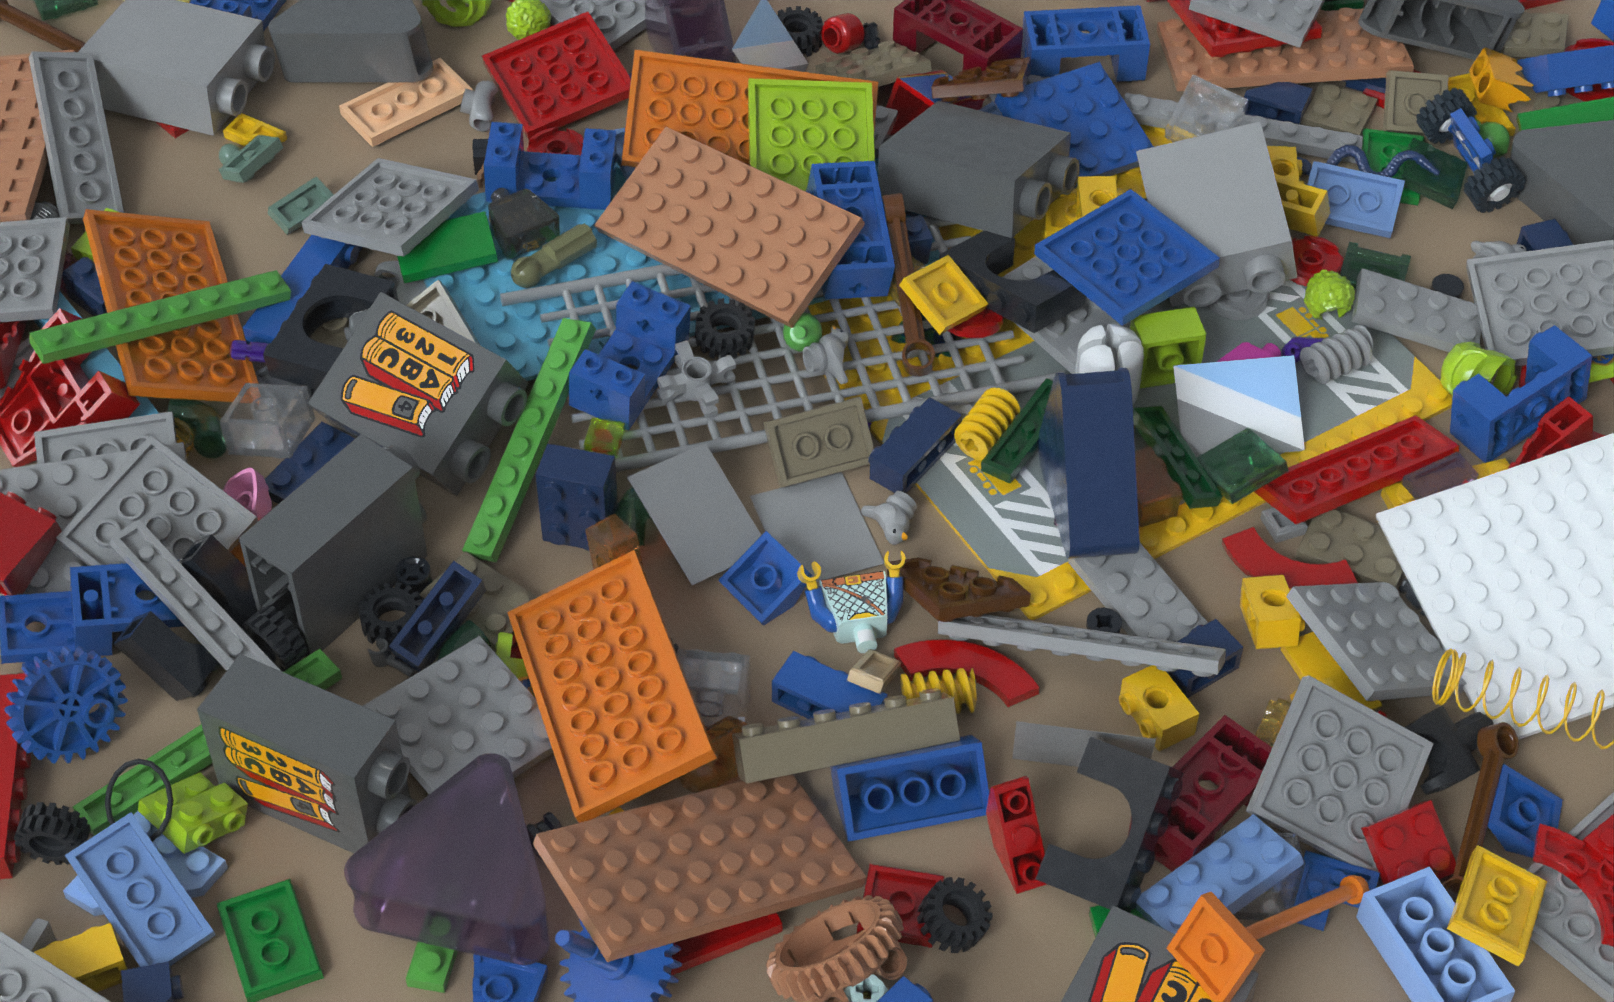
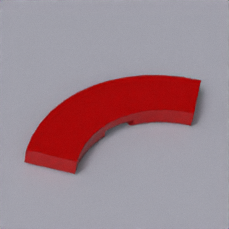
(1260, 560)
(990, 668)
(1582, 867)

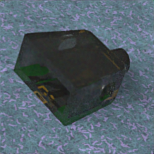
(521, 221)

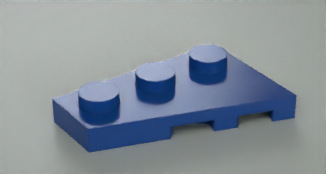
(507, 981)

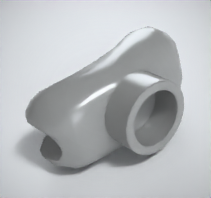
(478, 105)

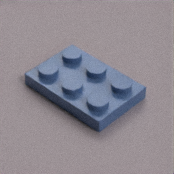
(1358, 198)

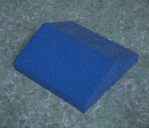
(765, 579)
(1519, 810)

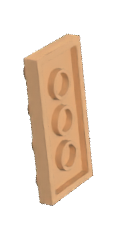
(404, 105)

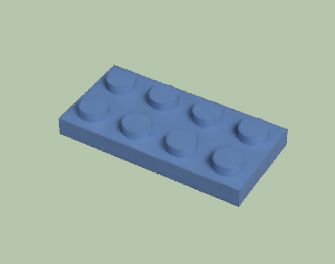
(1233, 868)
(140, 894)

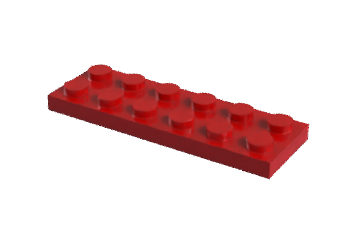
(1356, 469)

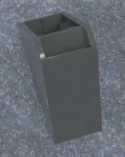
(1443, 25)
(351, 41)
(1569, 177)

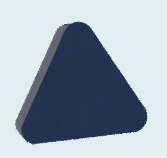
(1091, 463)

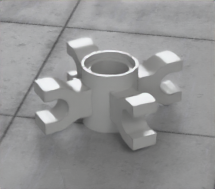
(696, 379)

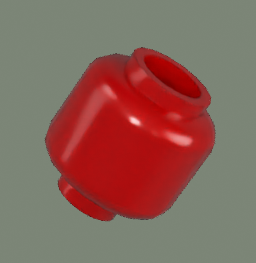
(843, 33)

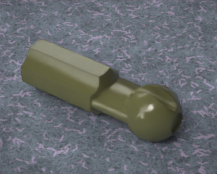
(554, 255)

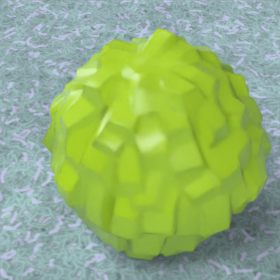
(527, 18)
(1328, 292)

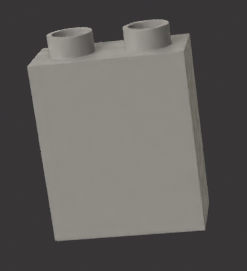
(179, 62)
(1229, 201)

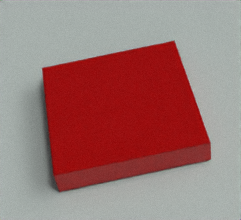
(905, 892)

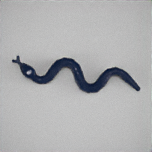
(1364, 165)

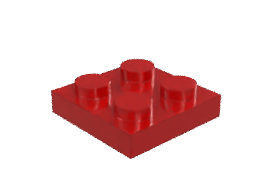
(1409, 843)

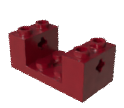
(980, 38)
(1230, 760)

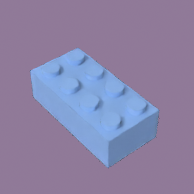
(1429, 961)

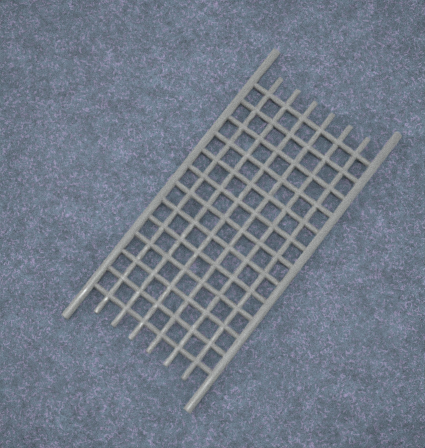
(750, 437)

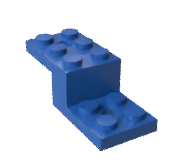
(98, 603)

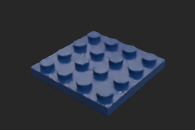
(1091, 109)
(1126, 256)

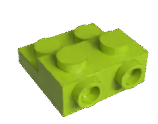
(198, 813)

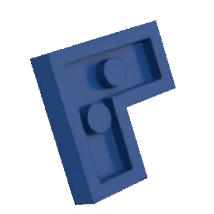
(1323, 875)

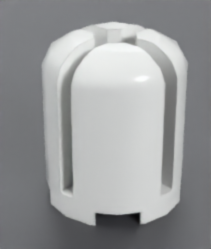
(1118, 351)

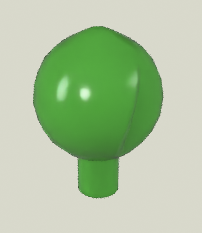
(1497, 135)
(804, 332)

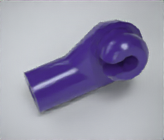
(1296, 344)

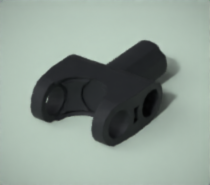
(1452, 747)

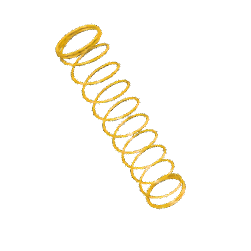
(1453, 684)

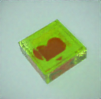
(604, 436)

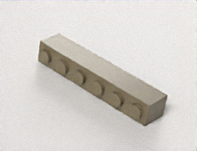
(845, 736)

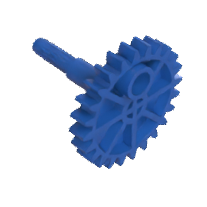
(55, 703)
(627, 979)

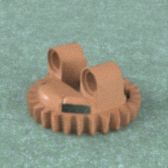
(828, 964)

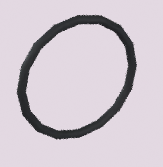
(168, 790)

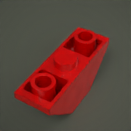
(1016, 832)

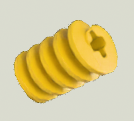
(986, 422)
(961, 688)

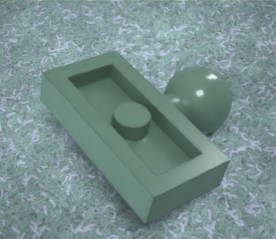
(242, 163)
(299, 204)

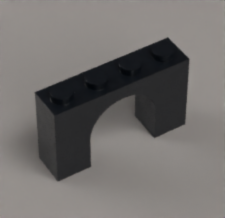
(331, 296)
(1025, 302)
(162, 654)
(1150, 792)

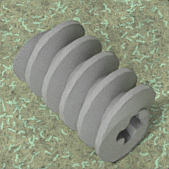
(1338, 354)

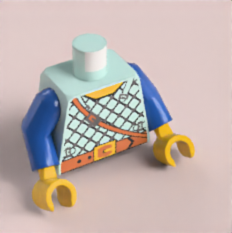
(856, 605)

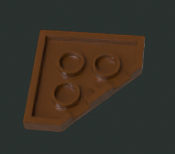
(1002, 77)
(959, 591)

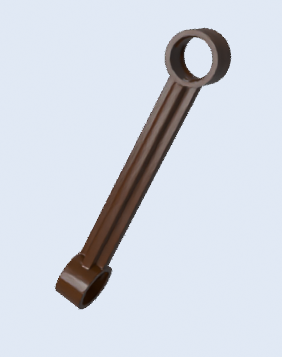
(39, 28)
(911, 315)
(1484, 794)

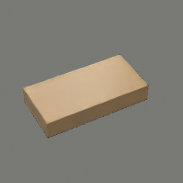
(874, 671)

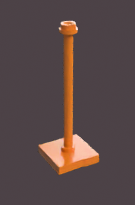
(1223, 951)

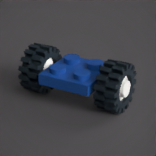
(1453, 119)

